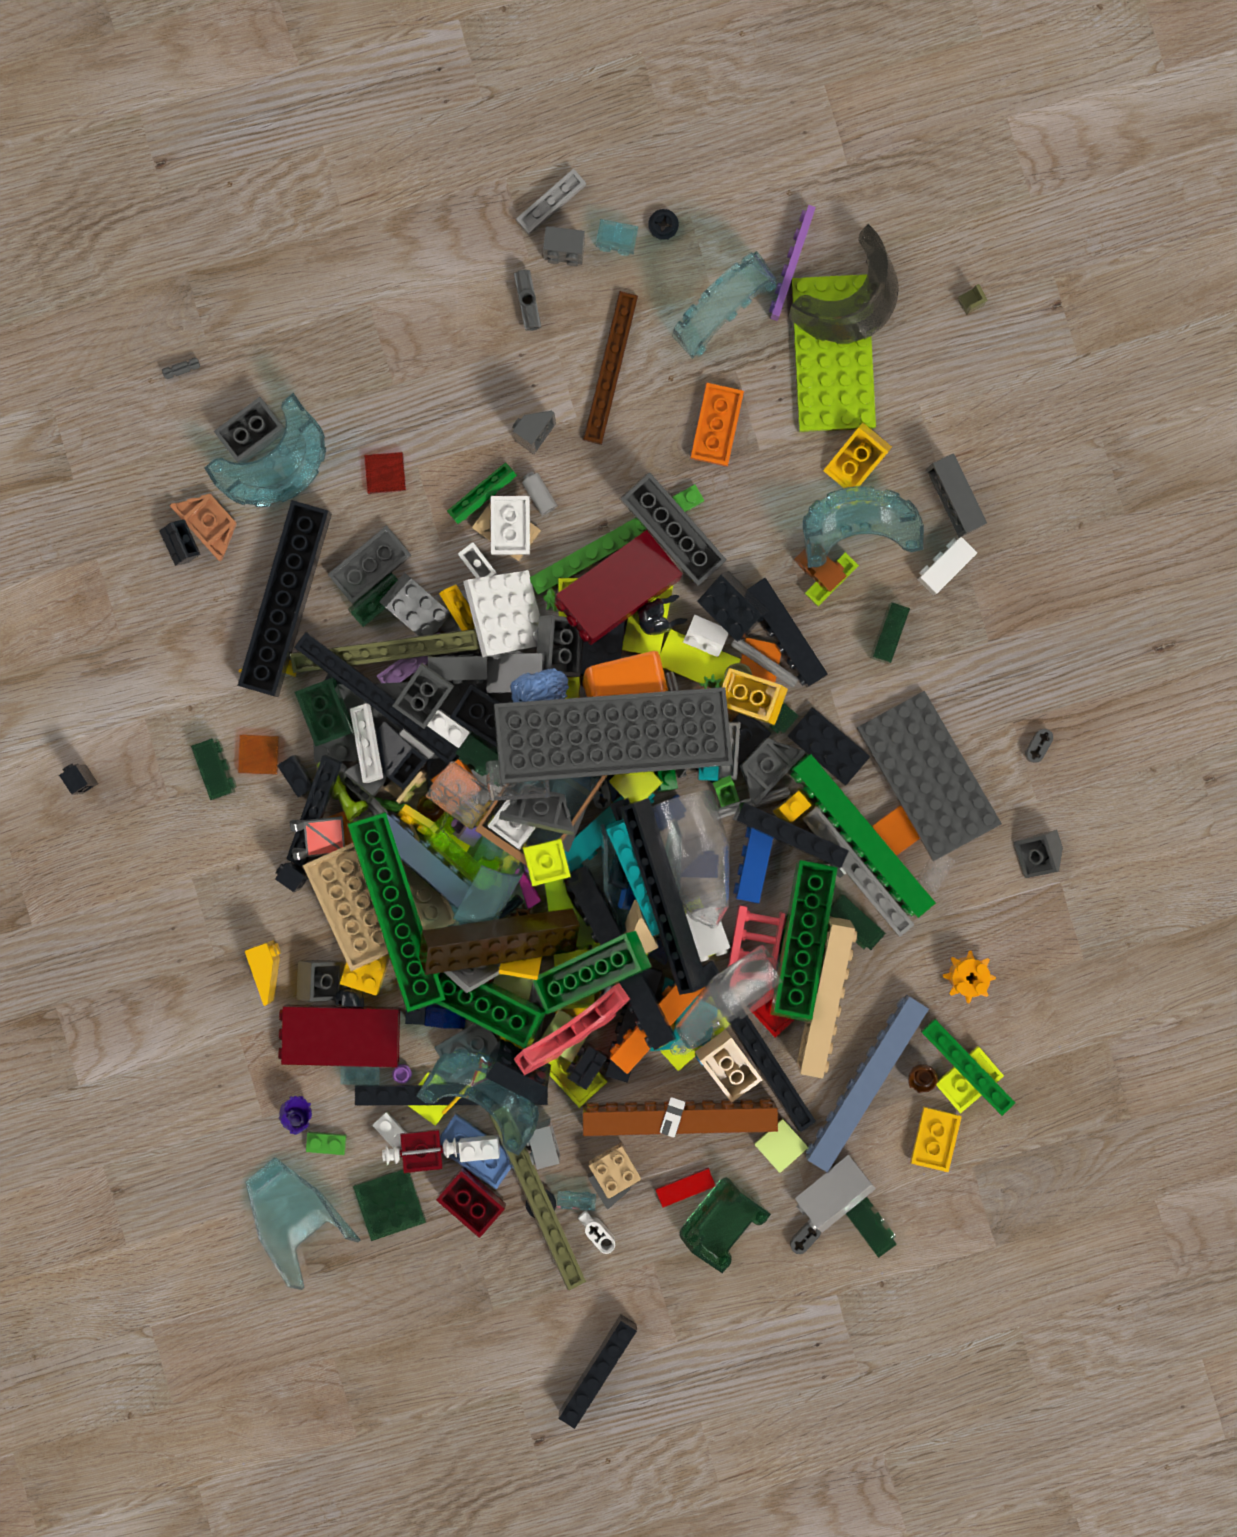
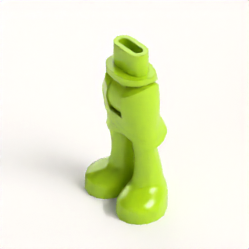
(351, 808)

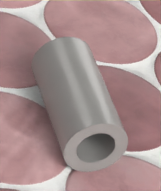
(539, 493)

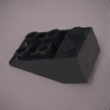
(398, 757)

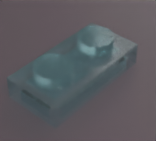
(360, 1075)
(576, 1200)

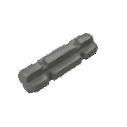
(181, 368)

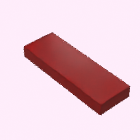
(685, 1187)

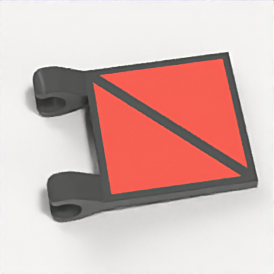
(321, 836)

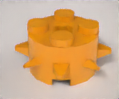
(963, 967)

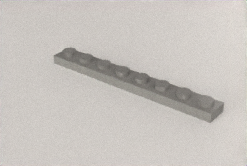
(860, 874)

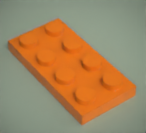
(717, 424)

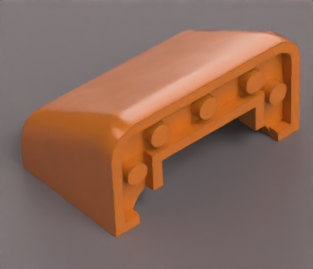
(626, 676)

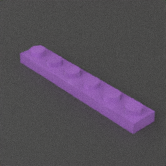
(793, 254)

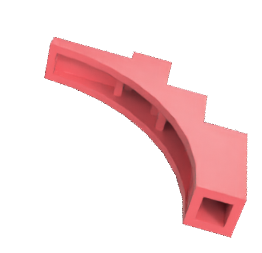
(573, 1032)

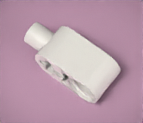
(586, 1219)

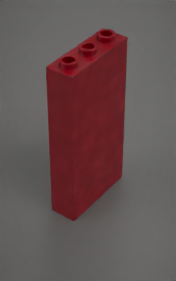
(617, 587)
(339, 1035)

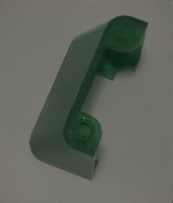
(720, 1223)

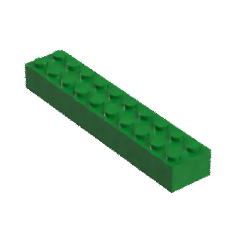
(861, 834)
(394, 909)

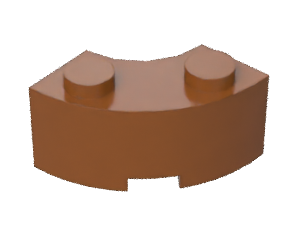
(827, 575)

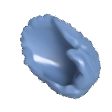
(542, 685)

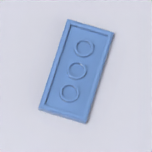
(490, 1170)

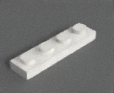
(366, 743)

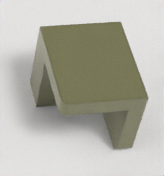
(972, 299)

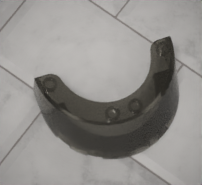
(860, 313)

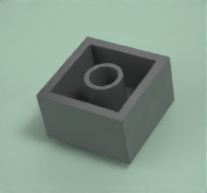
(564, 245)

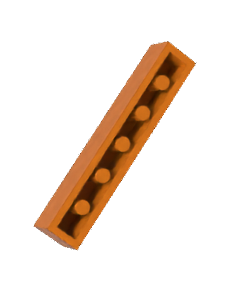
(634, 1045)

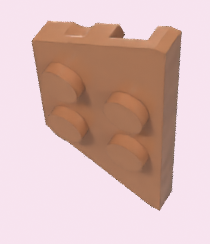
(208, 522)

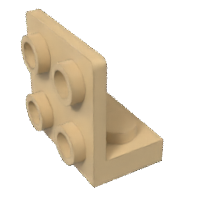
(406, 794)
(614, 1170)

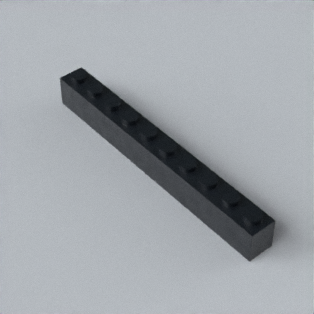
(664, 896)
(605, 928)

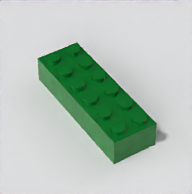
(591, 972)
(494, 1010)

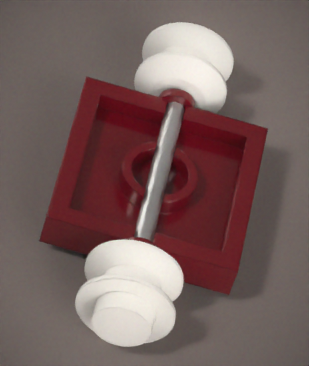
(421, 1151)

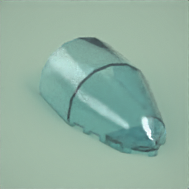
(490, 888)

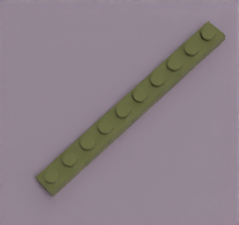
(395, 649)
(544, 1215)

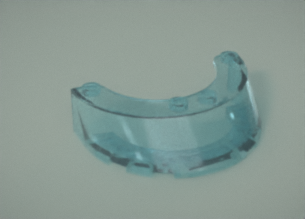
(722, 301)
(282, 471)
(859, 512)
(464, 1076)

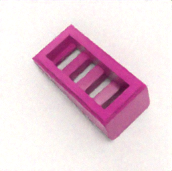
(529, 892)

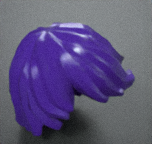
(295, 1114)

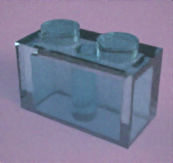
(616, 237)

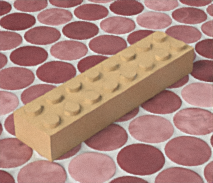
(818, 1032)

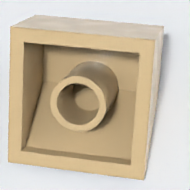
(636, 922)

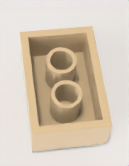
(728, 1065)

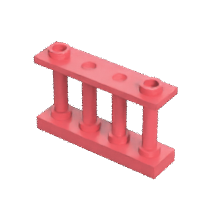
(741, 934)

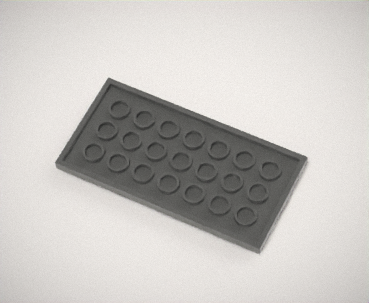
(929, 776)

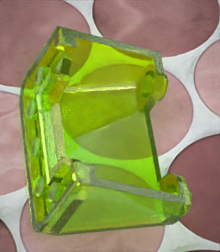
(439, 840)

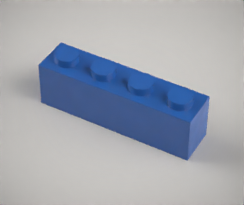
(754, 866)

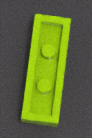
(818, 594)

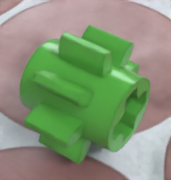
(711, 681)

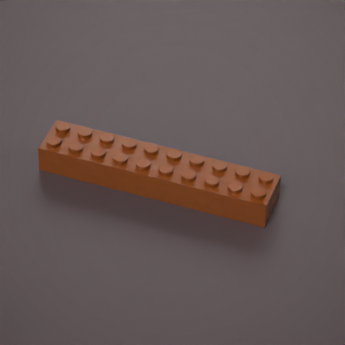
(695, 1118)

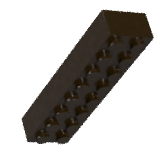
(498, 941)

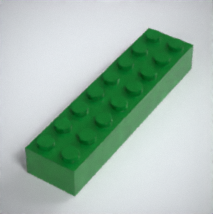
(804, 940)

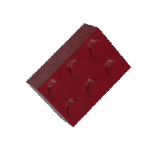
(471, 1202)

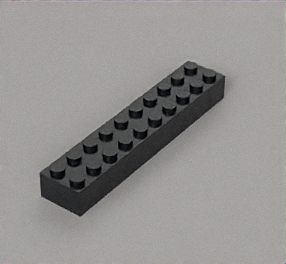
(284, 598)

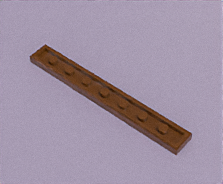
(610, 368)

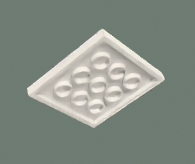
(503, 612)

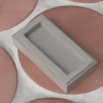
(417, 744)

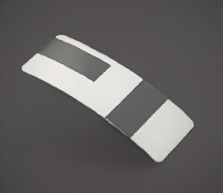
(672, 1117)

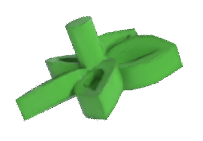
(550, 599)

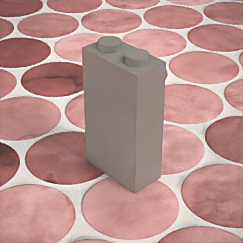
(834, 1194)

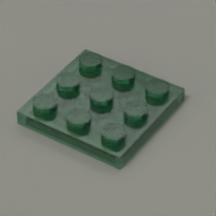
(389, 1204)

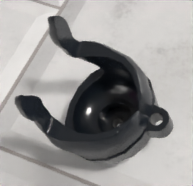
(651, 617)

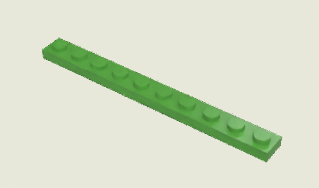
(604, 546)

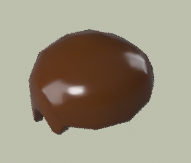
(429, 809)
(922, 1078)

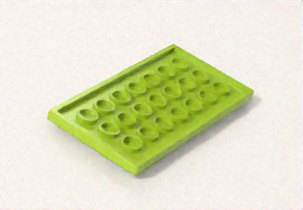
(831, 377)

